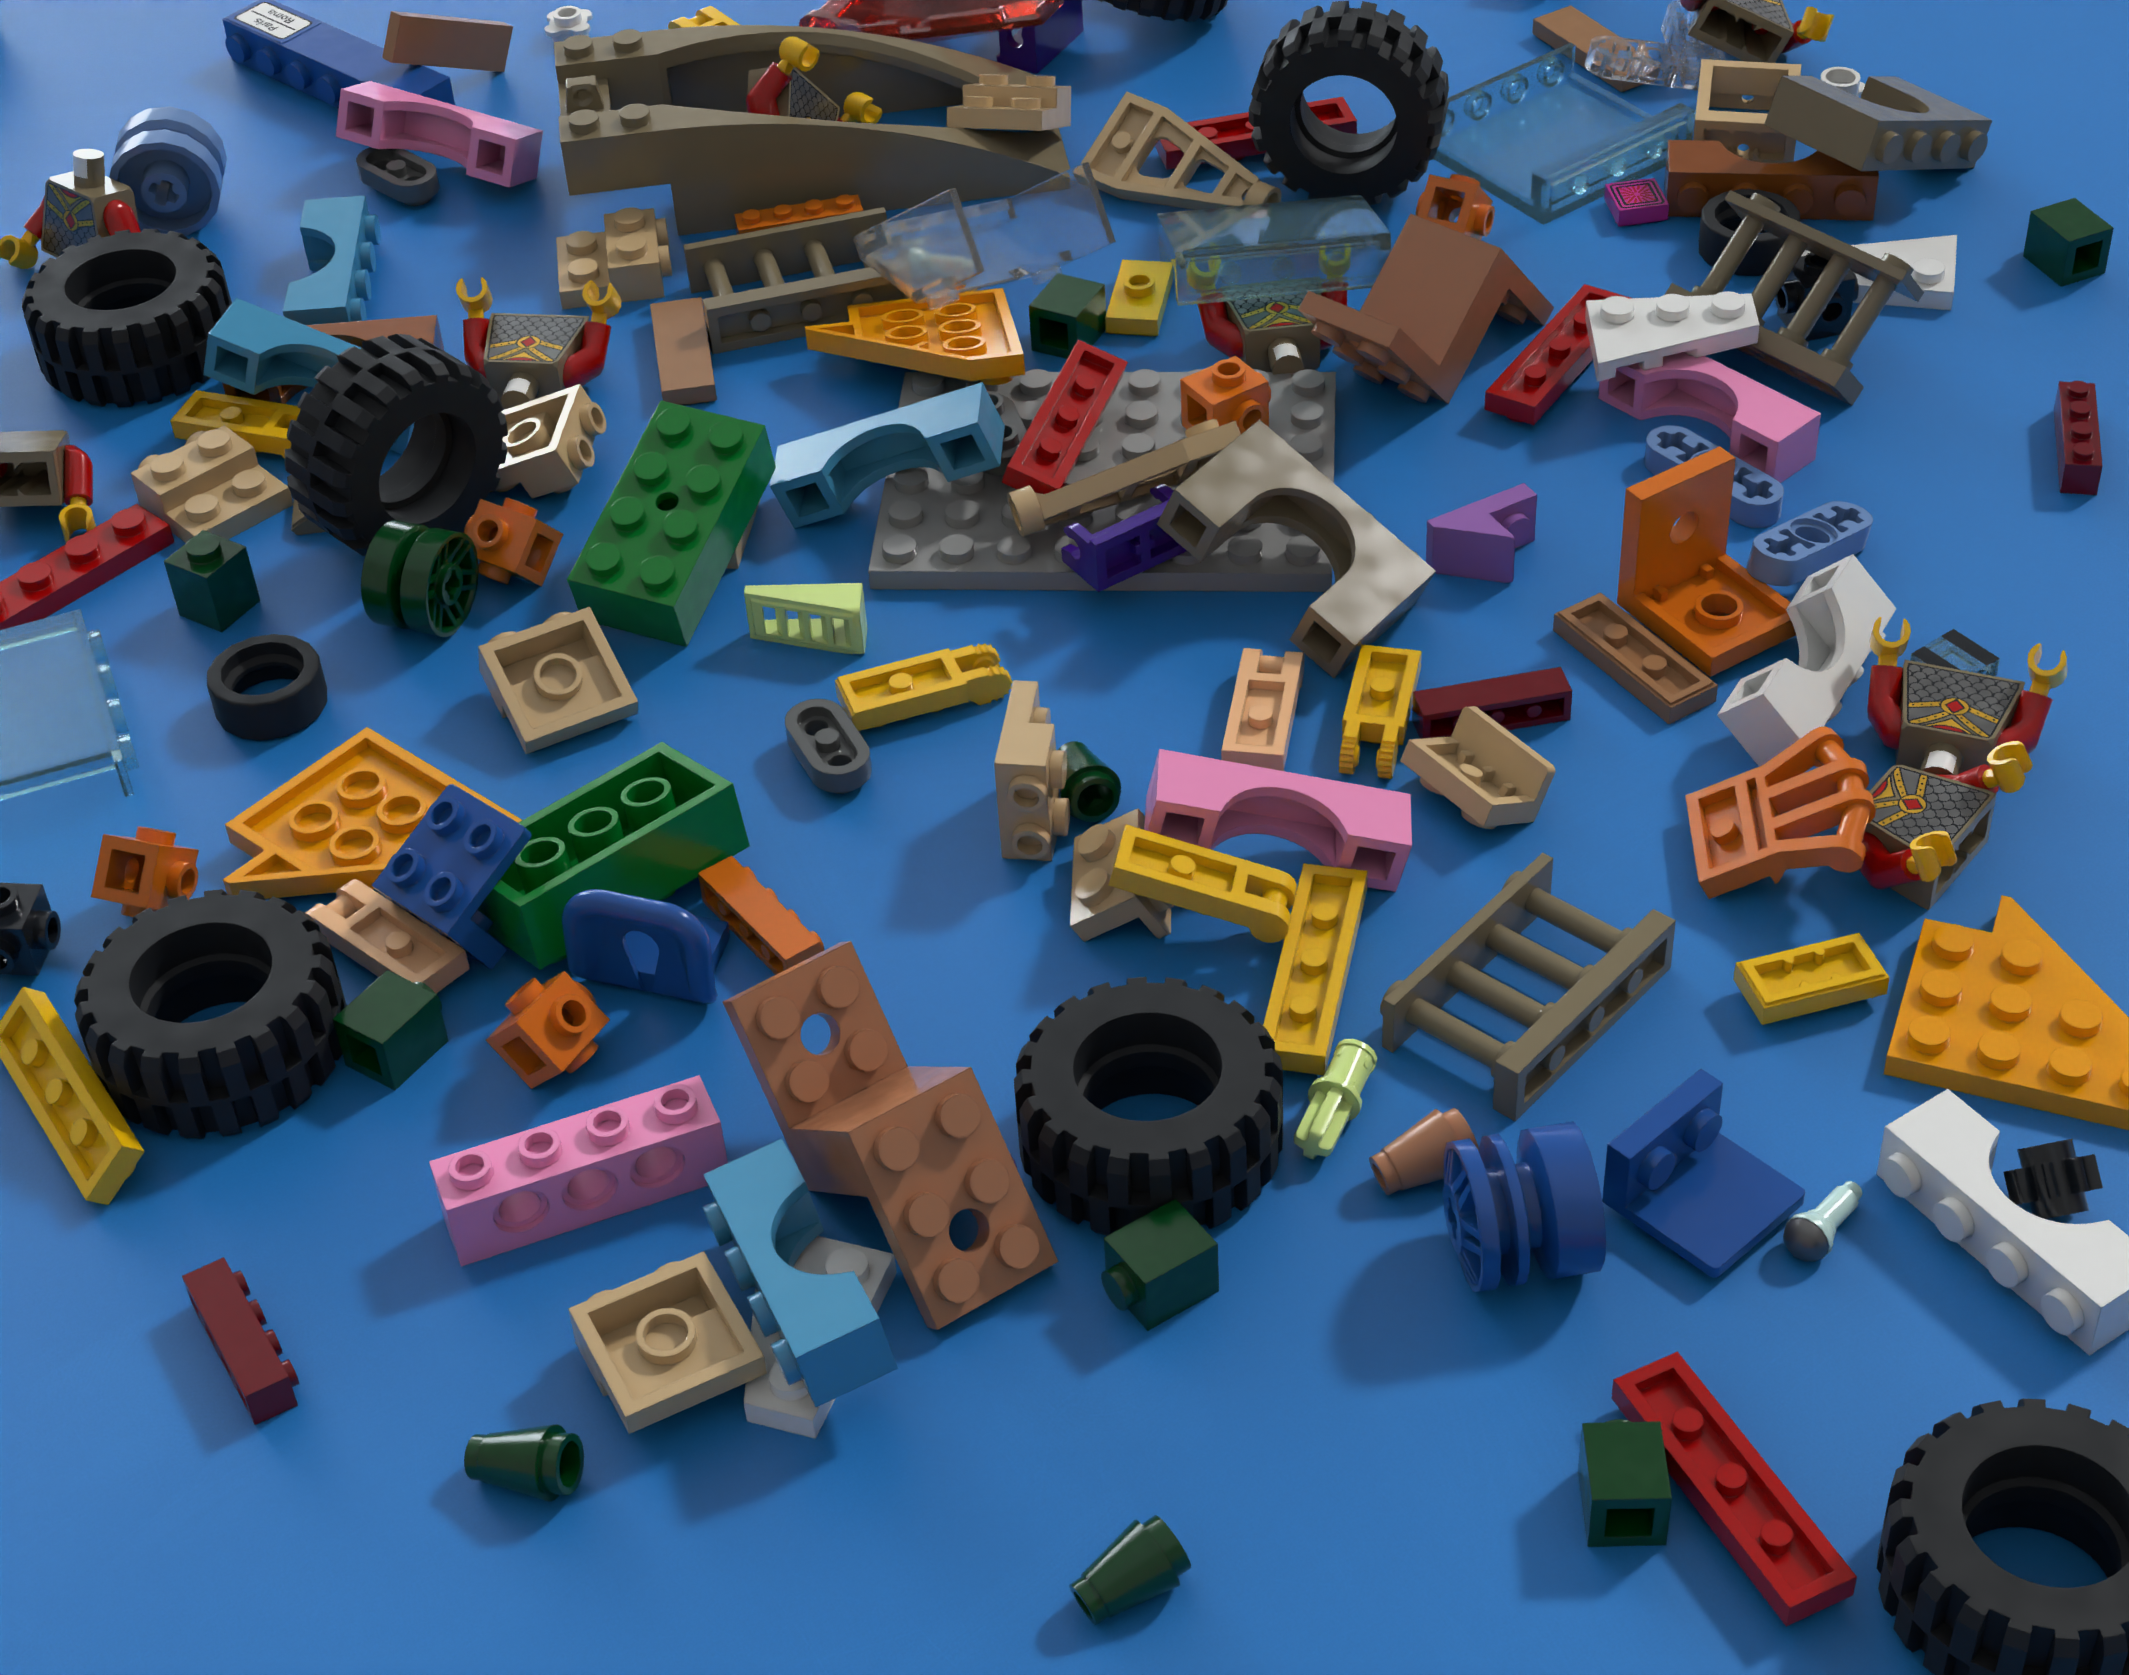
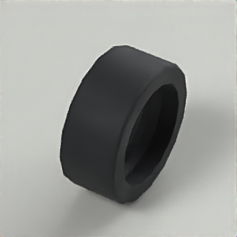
(1721, 221)
(272, 713)

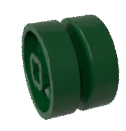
(419, 578)

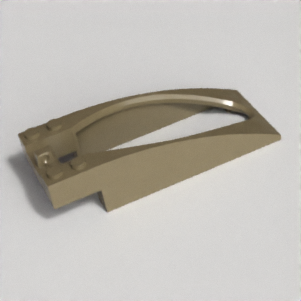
(677, 115)

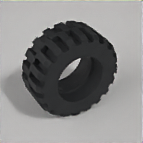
(1359, 46)
(125, 316)
(358, 416)
(1138, 1044)
(220, 1068)
(2000, 1472)

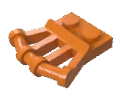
(1745, 826)

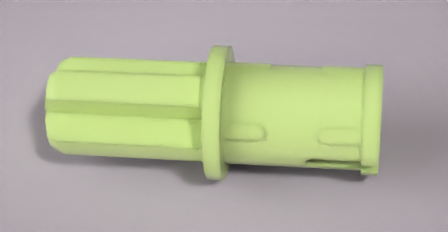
(1335, 1098)

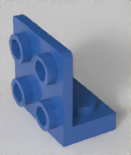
(452, 868)
(1694, 1184)

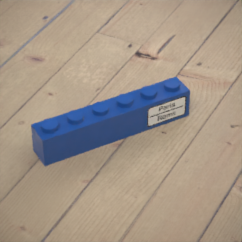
(319, 56)

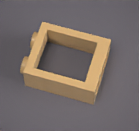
(1722, 86)

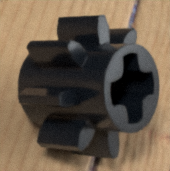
(2053, 1179)

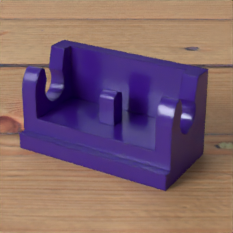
(1038, 45)
(1123, 547)

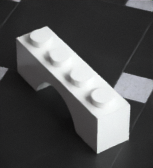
(1833, 632)
(2067, 1272)

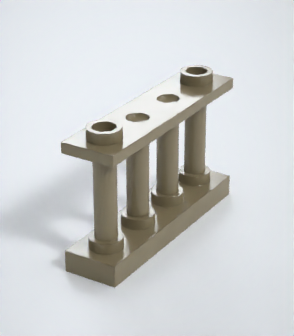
(781, 308)
(1788, 347)
(1556, 1031)

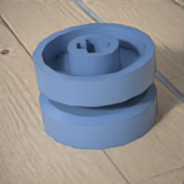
(172, 167)

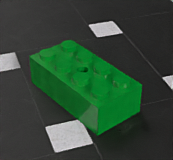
(673, 522)
(625, 833)

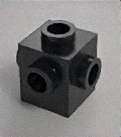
(1799, 284)
(26, 928)

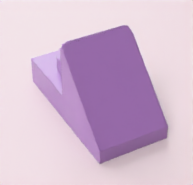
(1483, 536)

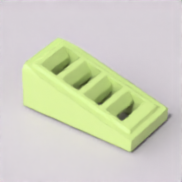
(839, 604)

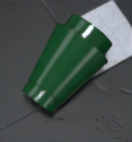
(1089, 784)
(527, 1461)
(1131, 1570)

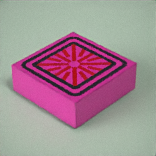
(1636, 202)

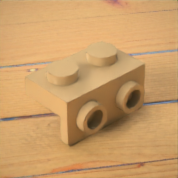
(1482, 771)
(1100, 907)

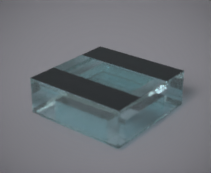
(1959, 653)

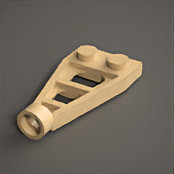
(1130, 139)
(1122, 482)

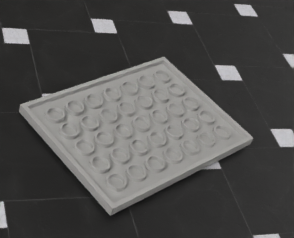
(966, 538)

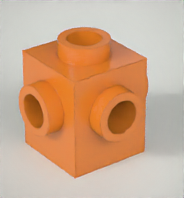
(1457, 196)
(1225, 393)
(512, 541)
(144, 870)
(548, 1029)

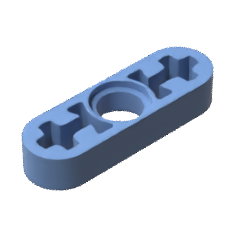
(1755, 494)
(1809, 543)

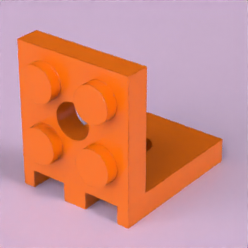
(1680, 574)

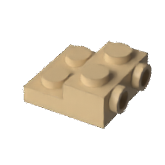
(1012, 106)
(628, 255)
(550, 442)
(210, 486)
(556, 679)
(1029, 778)
(665, 1342)

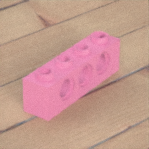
(579, 1170)

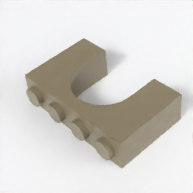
(1883, 130)
(1270, 482)

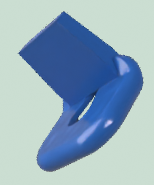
(643, 944)

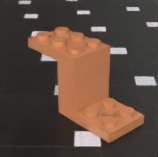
(1427, 310)
(891, 1133)

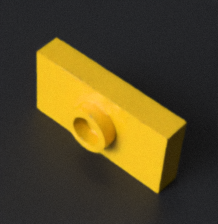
(1139, 297)
(1811, 978)

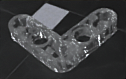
(1650, 62)

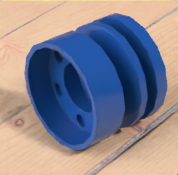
(1538, 1204)

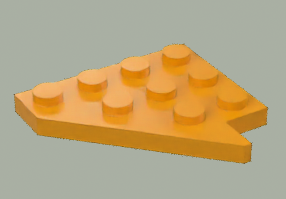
(959, 341)
(336, 819)
(2011, 1022)

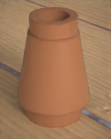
(1419, 1152)

